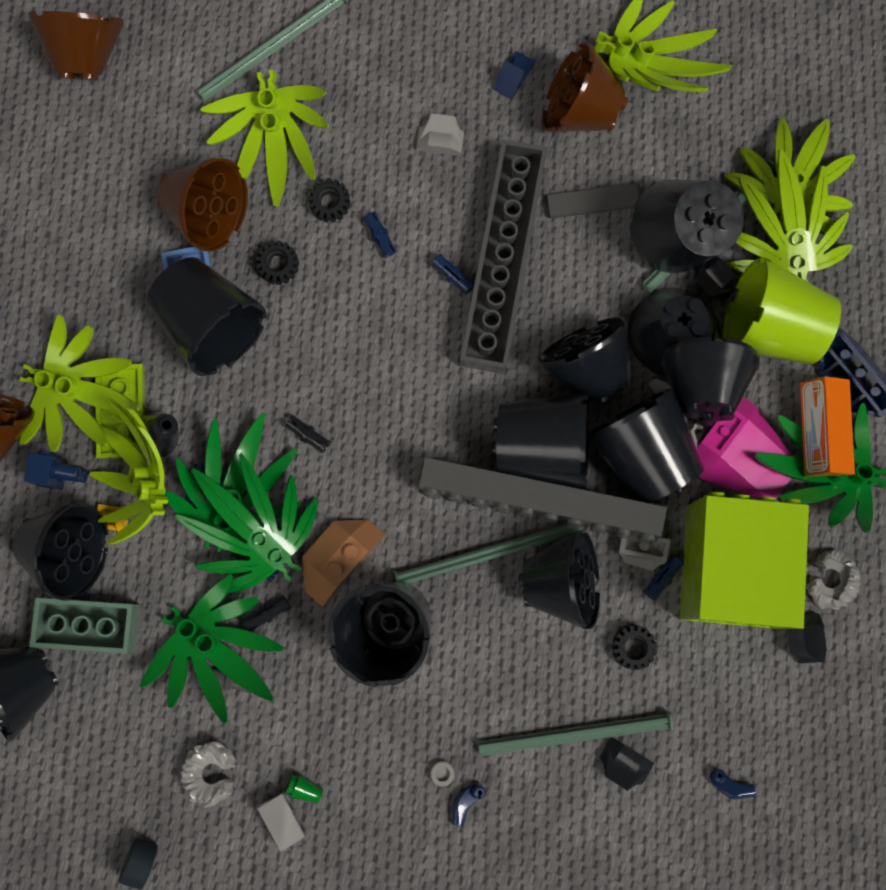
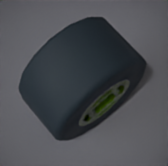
(138, 863)

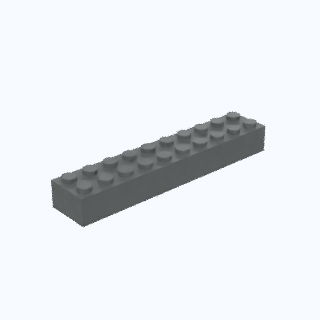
(503, 257)
(542, 499)

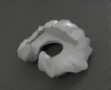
(848, 584)
(191, 774)

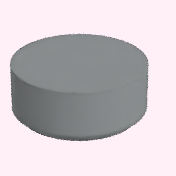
(442, 773)

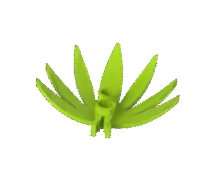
(637, 60)
(272, 113)
(804, 167)
(795, 246)
(63, 384)
(144, 476)

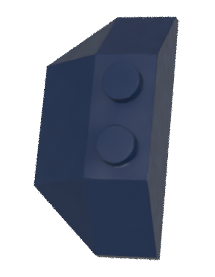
(850, 361)

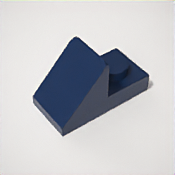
(513, 74)

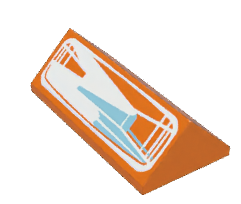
(827, 427)

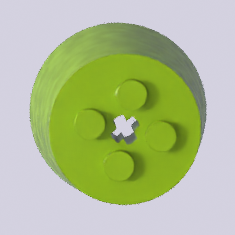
(781, 314)

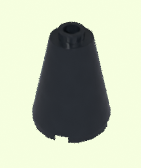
(163, 431)

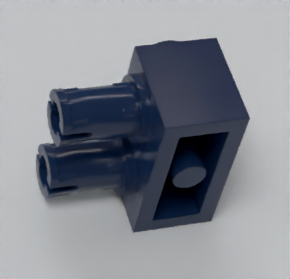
(51, 472)

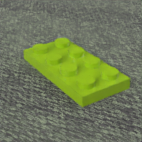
(132, 385)

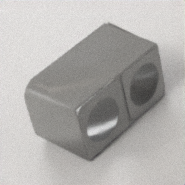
(281, 822)

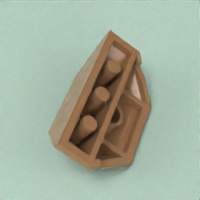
(337, 556)

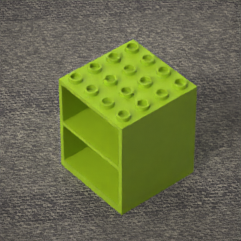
(745, 561)

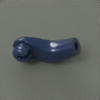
(729, 787)
(464, 800)

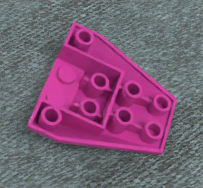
(730, 454)

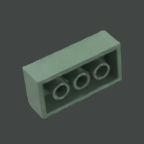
(84, 626)

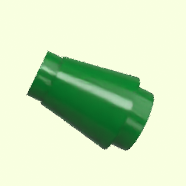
(303, 789)

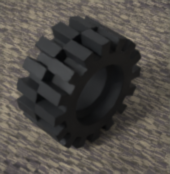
(329, 188)
(277, 250)
(647, 654)

